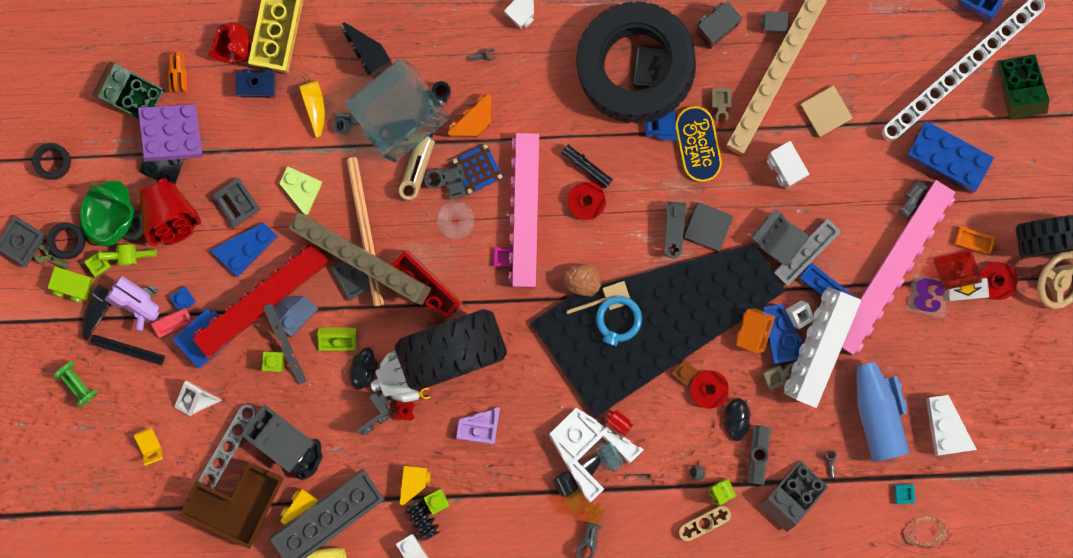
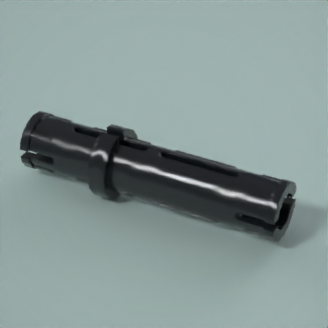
(588, 167)

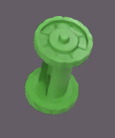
(75, 384)

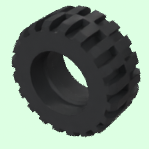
(1045, 236)

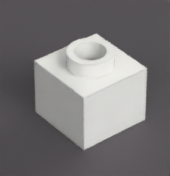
(804, 314)

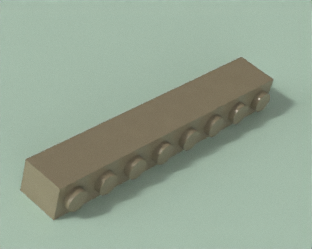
(360, 258)

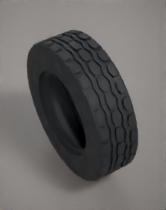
(632, 20)

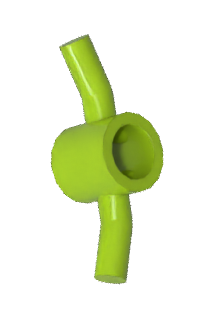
(126, 254)

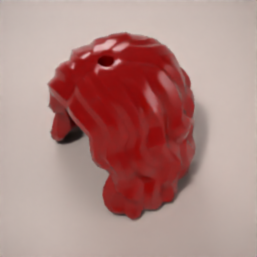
(230, 43)

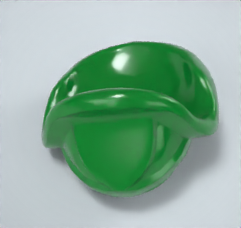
(106, 213)

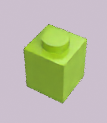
(273, 362)
(437, 501)

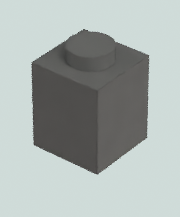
(774, 22)

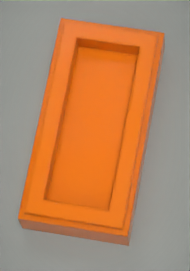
(974, 240)

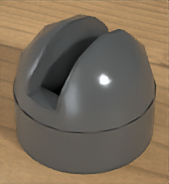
(341, 125)
(697, 473)

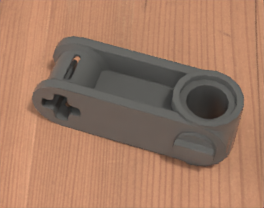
(674, 227)

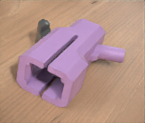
(135, 300)

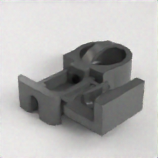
(452, 178)

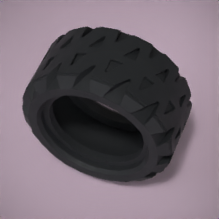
(450, 349)

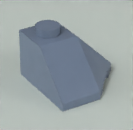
(294, 313)

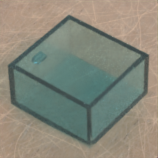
(397, 110)

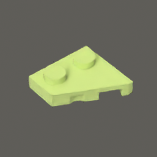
(300, 188)

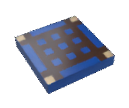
(478, 169)

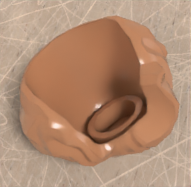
(582, 280)

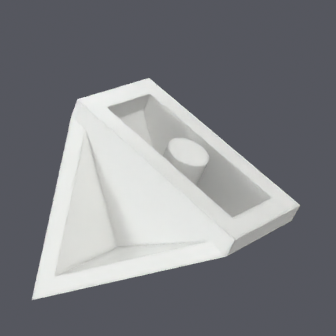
(194, 399)

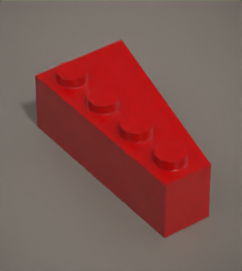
(439, 297)

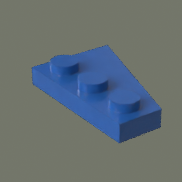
(244, 249)
(783, 338)

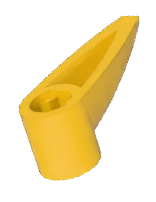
(315, 105)

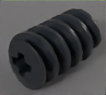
(421, 520)

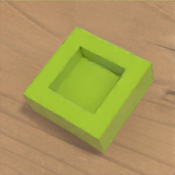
(96, 266)

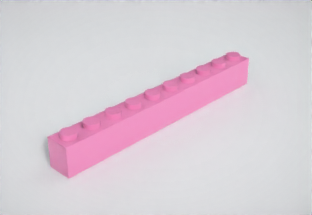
(897, 263)

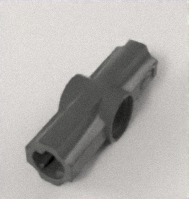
(760, 441)

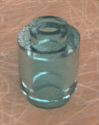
(610, 456)

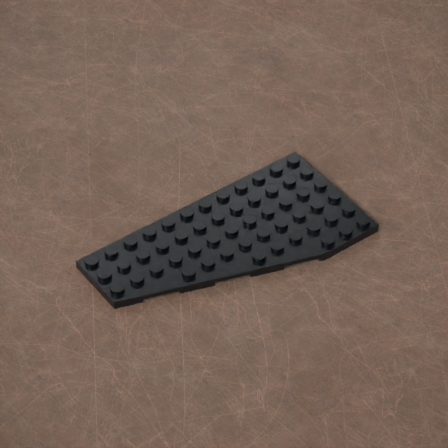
(680, 313)

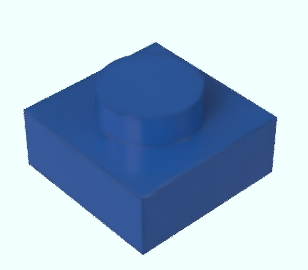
(183, 299)

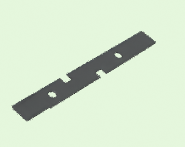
(286, 347)

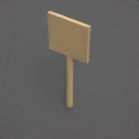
(614, 290)

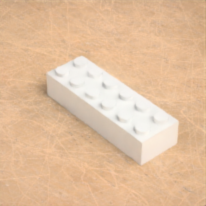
(821, 346)

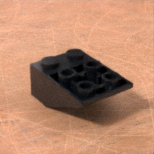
(369, 50)

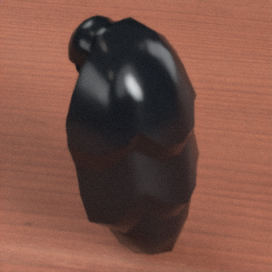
(363, 368)
(737, 419)
(309, 462)

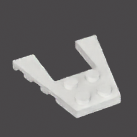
(576, 436)

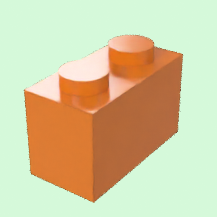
(755, 330)

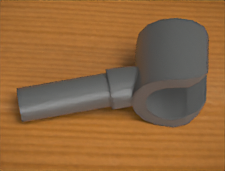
(483, 56)
(353, 121)
(831, 463)

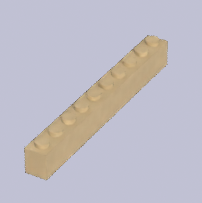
(775, 75)

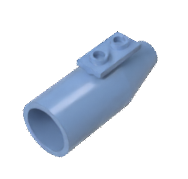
(880, 409)

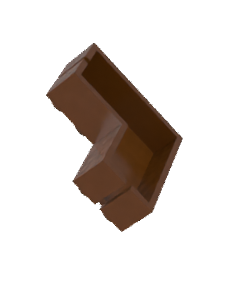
(234, 515)

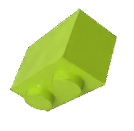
(70, 283)

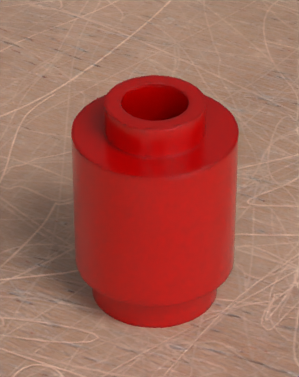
(618, 423)

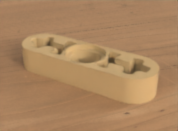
(702, 531)

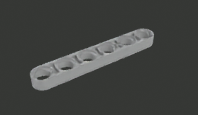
(221, 453)

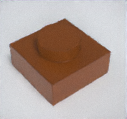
(685, 372)

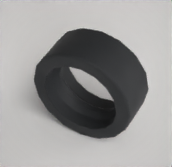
(51, 175)
(66, 226)

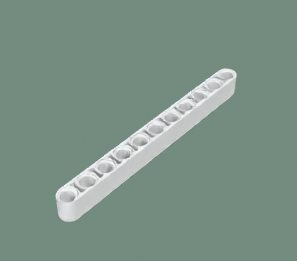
(971, 64)

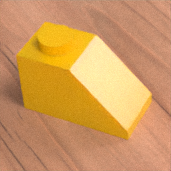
(413, 482)

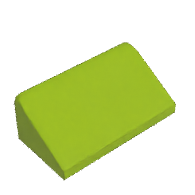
(337, 339)

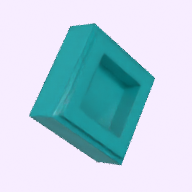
(904, 494)

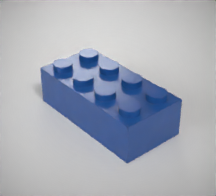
(949, 157)

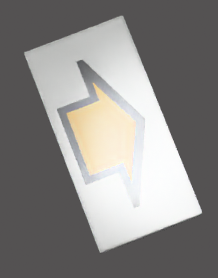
(972, 291)

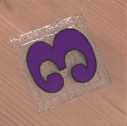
(927, 296)

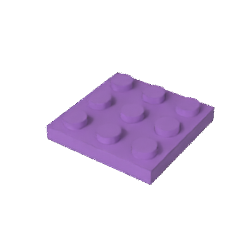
(170, 132)

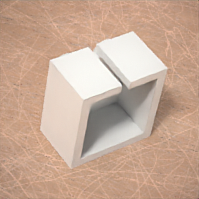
(787, 165)

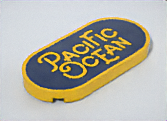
(698, 144)

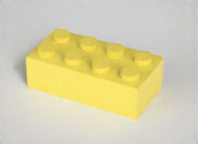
(275, 34)

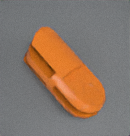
(177, 73)

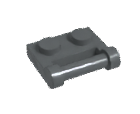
(240, 198)

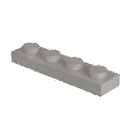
(811, 249)

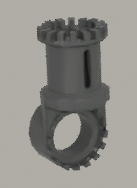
(913, 197)
(589, 539)

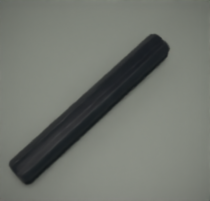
(127, 349)

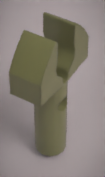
(50, 257)

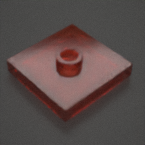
(957, 270)

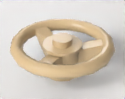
(1057, 279)

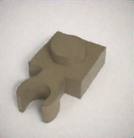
(721, 99)
(776, 376)

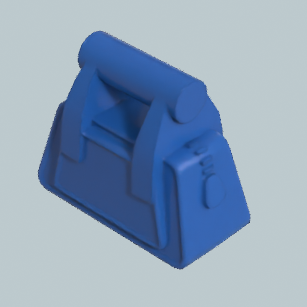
(665, 128)

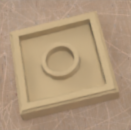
(826, 111)

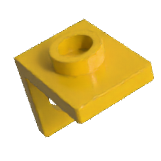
(149, 446)

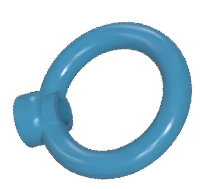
(611, 337)

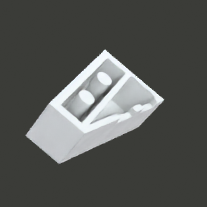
(947, 427)

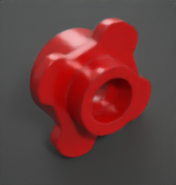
(400, 414)

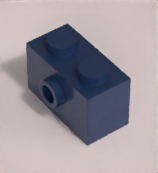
(256, 85)

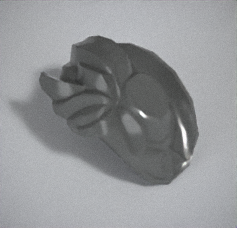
(136, 228)

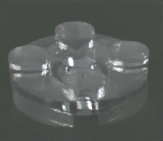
(446, 215)

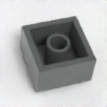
(718, 24)

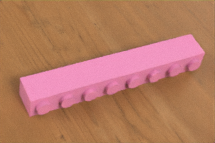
(525, 210)

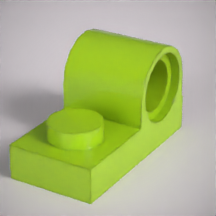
(721, 492)

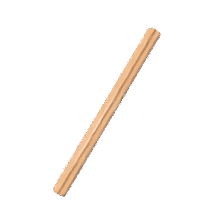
(364, 225)

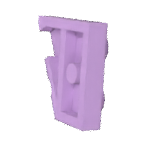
(479, 428)

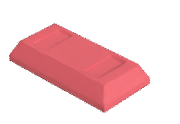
(171, 322)

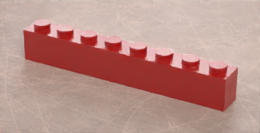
(250, 308)

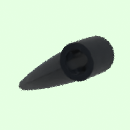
(95, 310)
(566, 483)

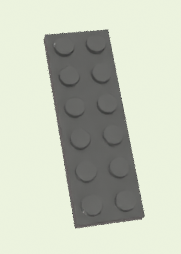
(327, 517)

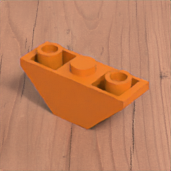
(474, 120)

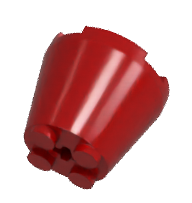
(166, 214)

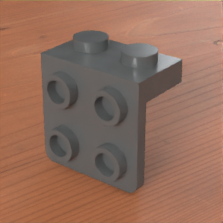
(779, 238)
(381, 404)

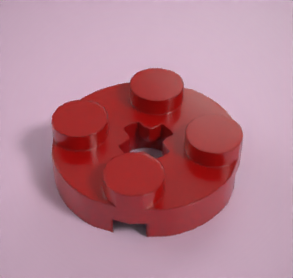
(597, 198)
(1009, 281)
(720, 389)

